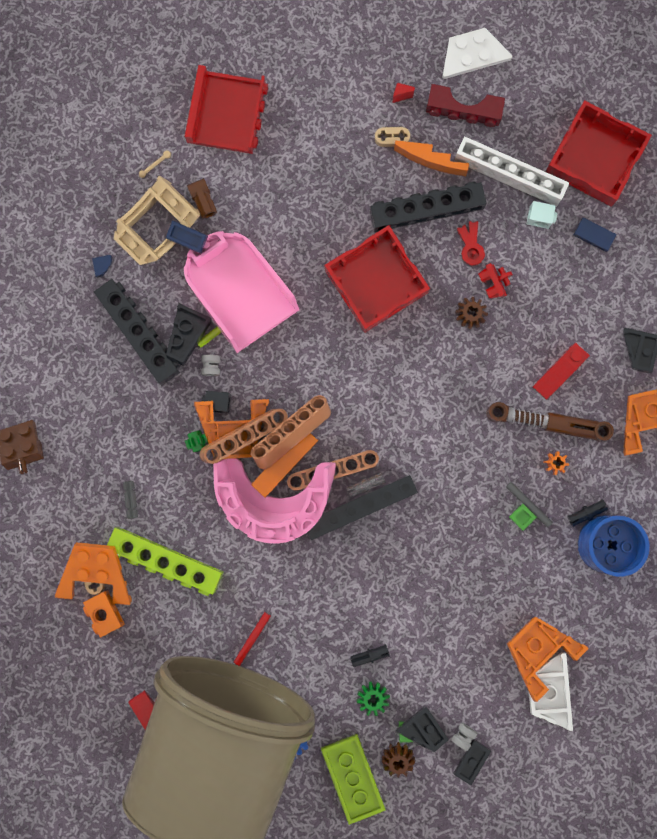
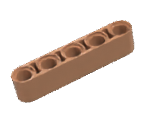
(291, 432)
(235, 439)
(341, 464)

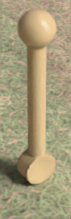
(166, 154)

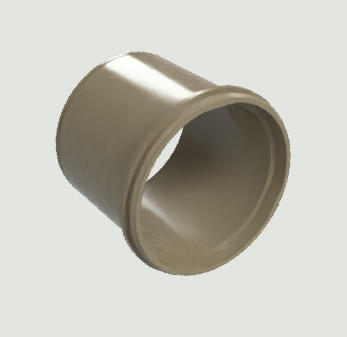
(215, 751)

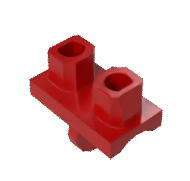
(491, 273)

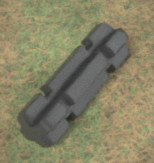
(130, 499)

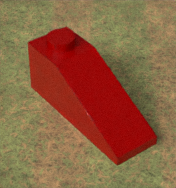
(561, 370)

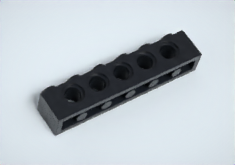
(472, 190)
(106, 295)
(363, 506)

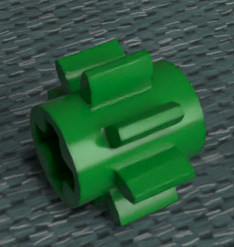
(196, 441)

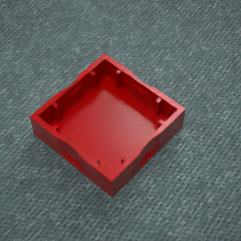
(598, 153)
(376, 279)

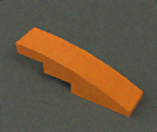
(423, 155)
(278, 471)

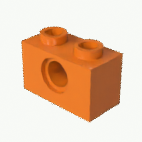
(113, 619)

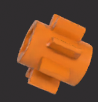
(553, 467)

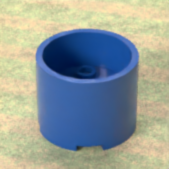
(628, 548)

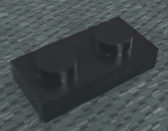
(472, 762)

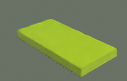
(353, 779)

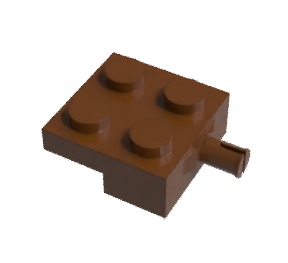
(20, 446)

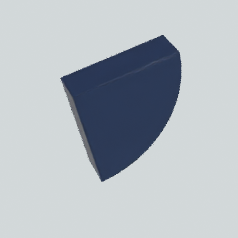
(101, 265)

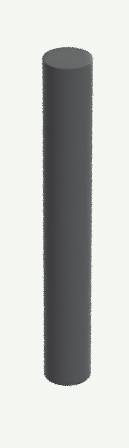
(529, 504)

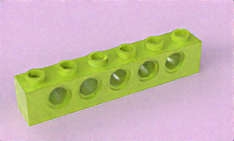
(212, 575)

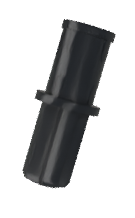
(370, 656)

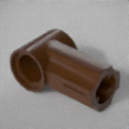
(201, 195)

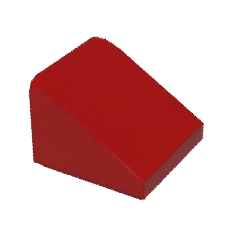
(403, 92)

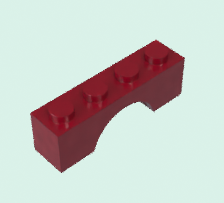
(443, 103)

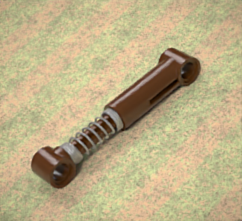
(553, 422)

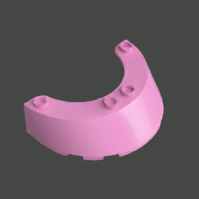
(270, 517)

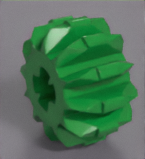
(366, 695)

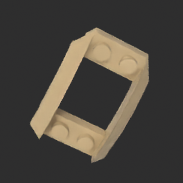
(172, 201)

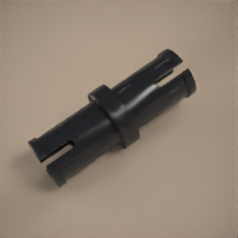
(587, 513)

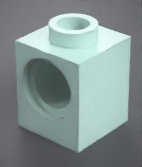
(541, 215)

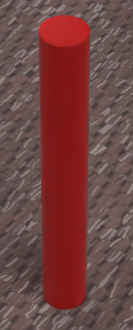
(252, 638)

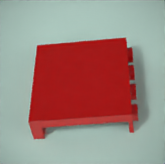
(225, 111)

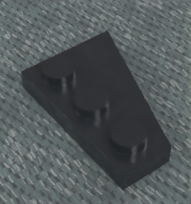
(186, 333)

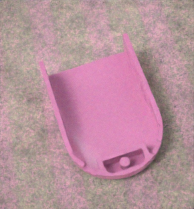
(238, 288)

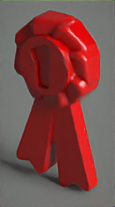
(472, 252)

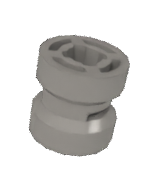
(210, 365)
(464, 736)

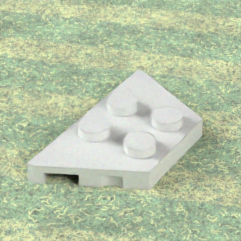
(473, 52)
(556, 703)

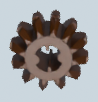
(469, 319)
(398, 759)

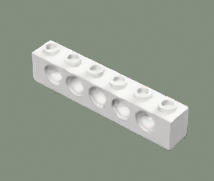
(511, 171)

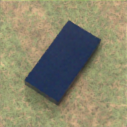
(594, 234)
(186, 236)

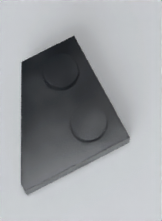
(641, 349)
(423, 730)

